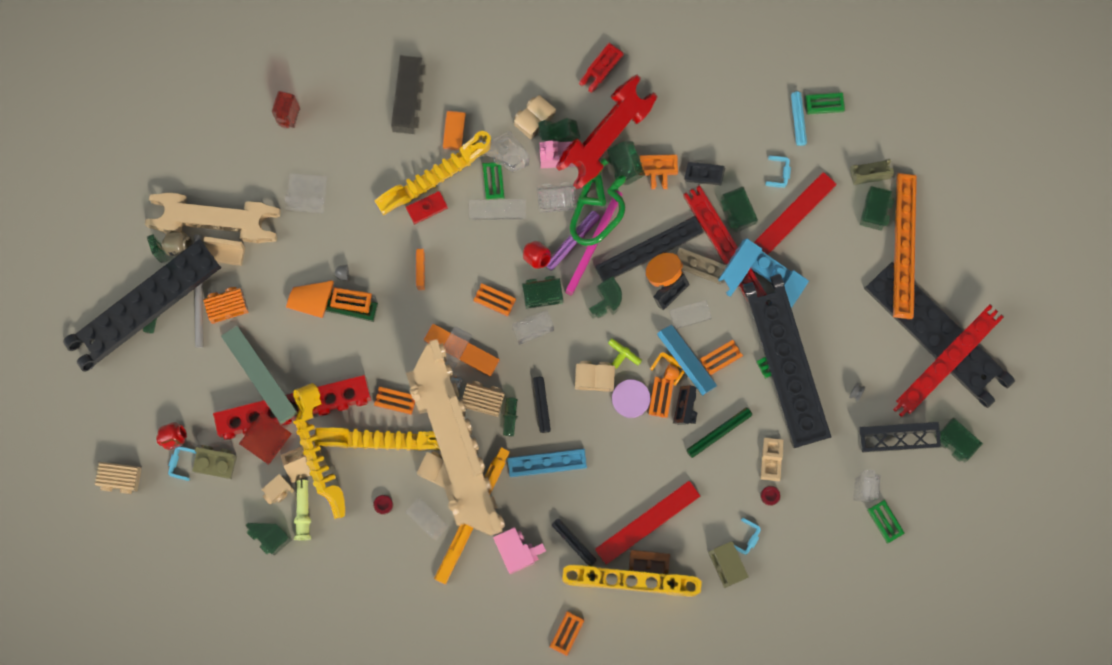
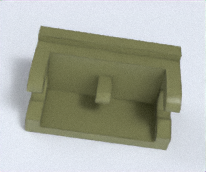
(871, 172)
(728, 564)

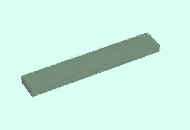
(259, 375)

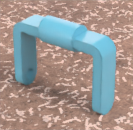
(786, 172)
(174, 459)
(753, 540)

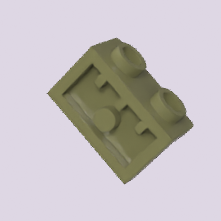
(214, 462)

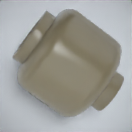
(175, 243)

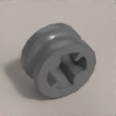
(857, 392)

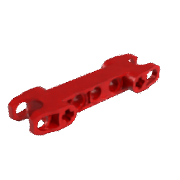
(586, 154)

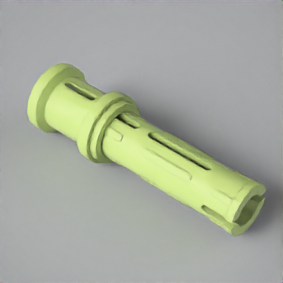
(302, 520)

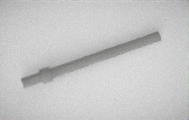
(198, 310)

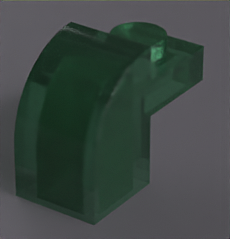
(561, 131)
(611, 298)

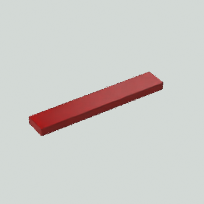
(795, 213)
(647, 522)

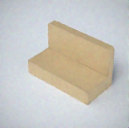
(226, 250)
(295, 463)

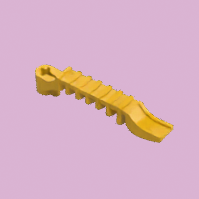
(467, 154)
(306, 399)
(344, 438)

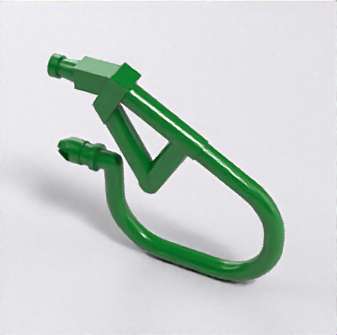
(600, 201)

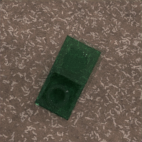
(270, 536)

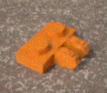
(659, 165)

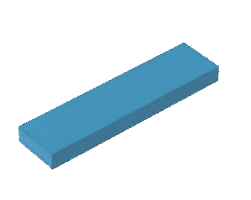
(687, 359)
(547, 463)

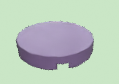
(631, 398)

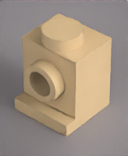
(276, 490)

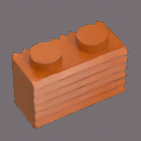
(225, 305)

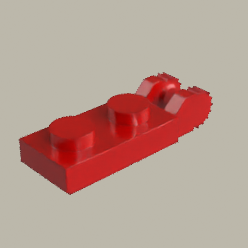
(602, 66)

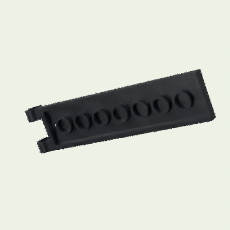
(143, 304)
(936, 332)
(788, 364)

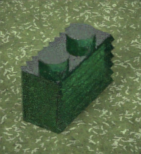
(626, 161)
(876, 208)
(738, 209)
(542, 292)
(959, 440)

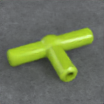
(624, 352)

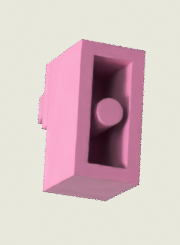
(551, 153)
(514, 553)

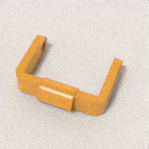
(670, 359)

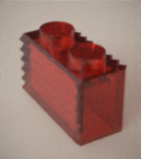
(285, 109)

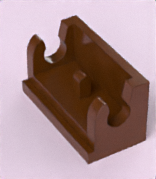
(649, 562)

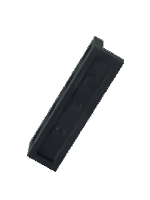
(900, 429)

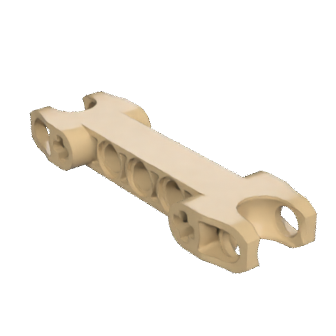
(245, 221)

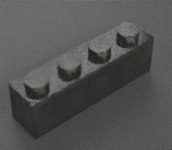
(407, 95)

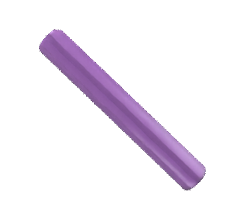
(569, 243)

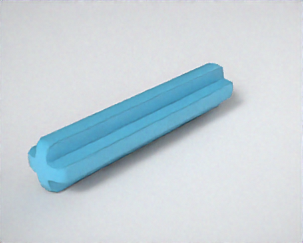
(798, 116)

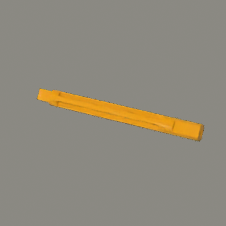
(464, 531)

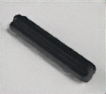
(541, 404)
(574, 542)

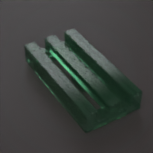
(156, 248)

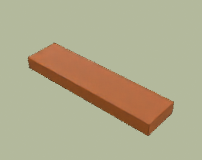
(471, 356)

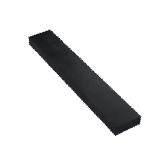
(649, 249)

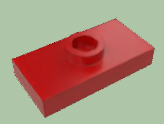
(426, 207)

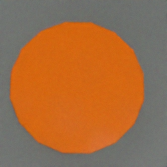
(664, 269)

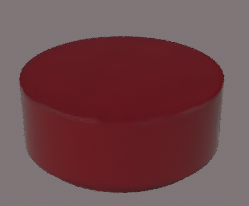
(770, 495)
(383, 504)

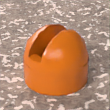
(671, 372)

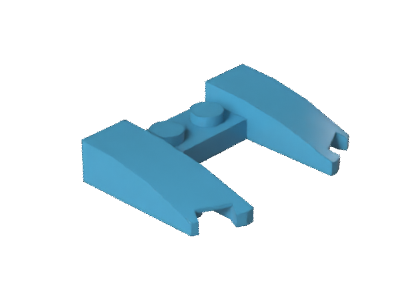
(751, 256)

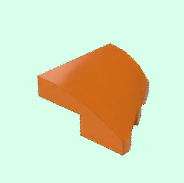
(311, 298)

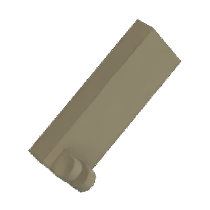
(701, 266)

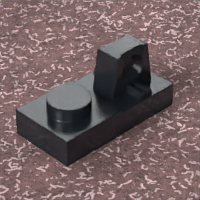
(704, 173)
(668, 294)
(683, 413)

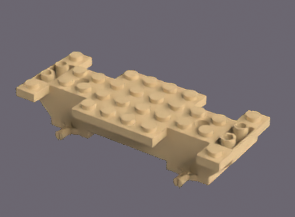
(438, 397)

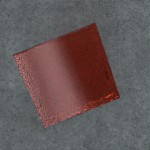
(265, 438)

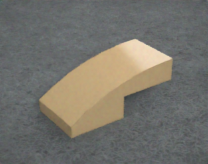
(771, 459)

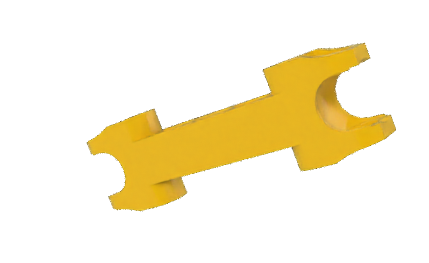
(661, 579)

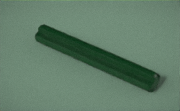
(719, 432)

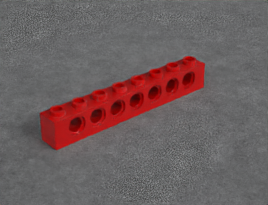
(359, 384)

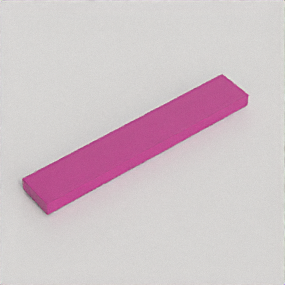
(590, 249)

